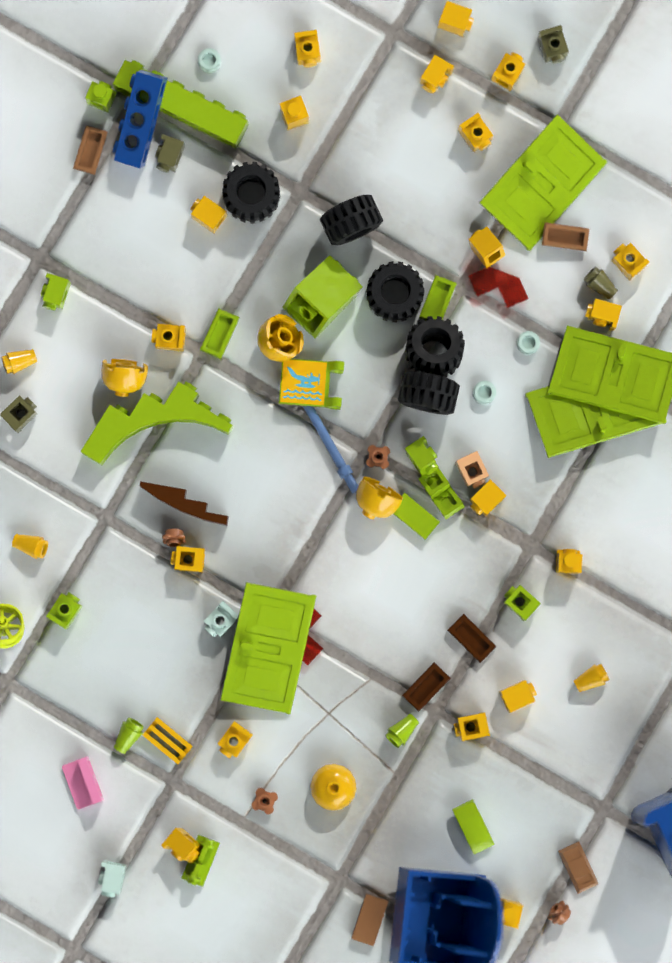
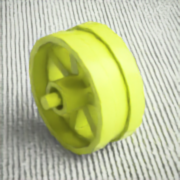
(5, 626)

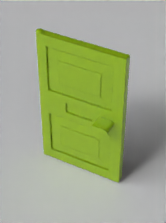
(543, 182)
(613, 374)
(574, 424)
(268, 647)

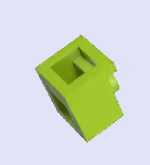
(100, 96)
(55, 292)
(422, 456)
(529, 606)
(66, 619)

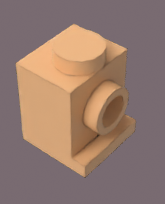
(472, 461)

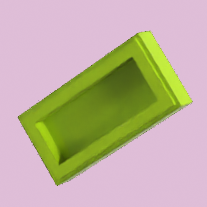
(438, 298)
(219, 333)
(416, 517)

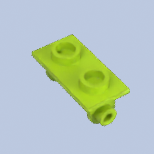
(197, 872)

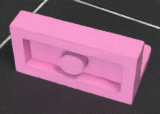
(82, 783)

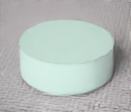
(209, 60)
(528, 343)
(484, 392)

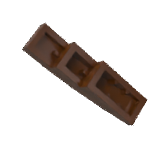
(177, 499)

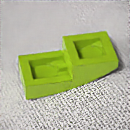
(441, 493)
(473, 826)

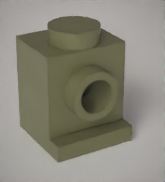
(550, 53)
(169, 154)
(10, 413)

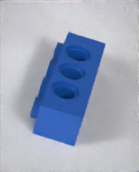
(155, 87)

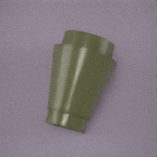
(599, 282)

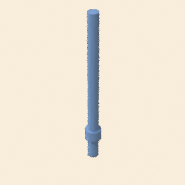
(345, 471)

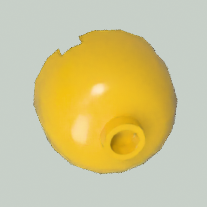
(279, 338)
(123, 376)
(377, 499)
(333, 787)

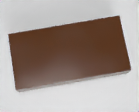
(471, 638)
(426, 686)

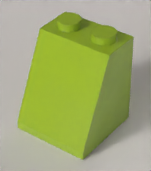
(322, 296)

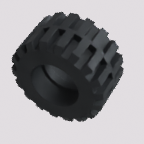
(244, 174)
(351, 219)
(399, 272)
(437, 331)
(428, 392)

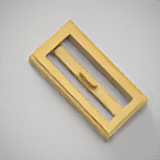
(146, 734)

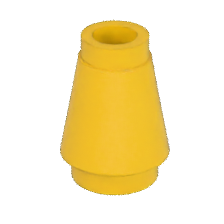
(19, 360)
(31, 545)
(592, 678)

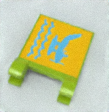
(308, 383)

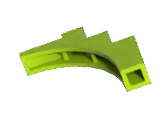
(179, 407)

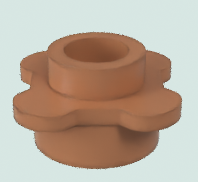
(373, 461)
(173, 537)
(270, 797)
(559, 913)

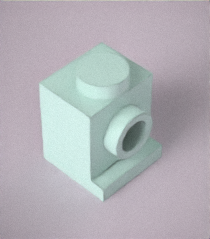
(229, 616)
(111, 878)

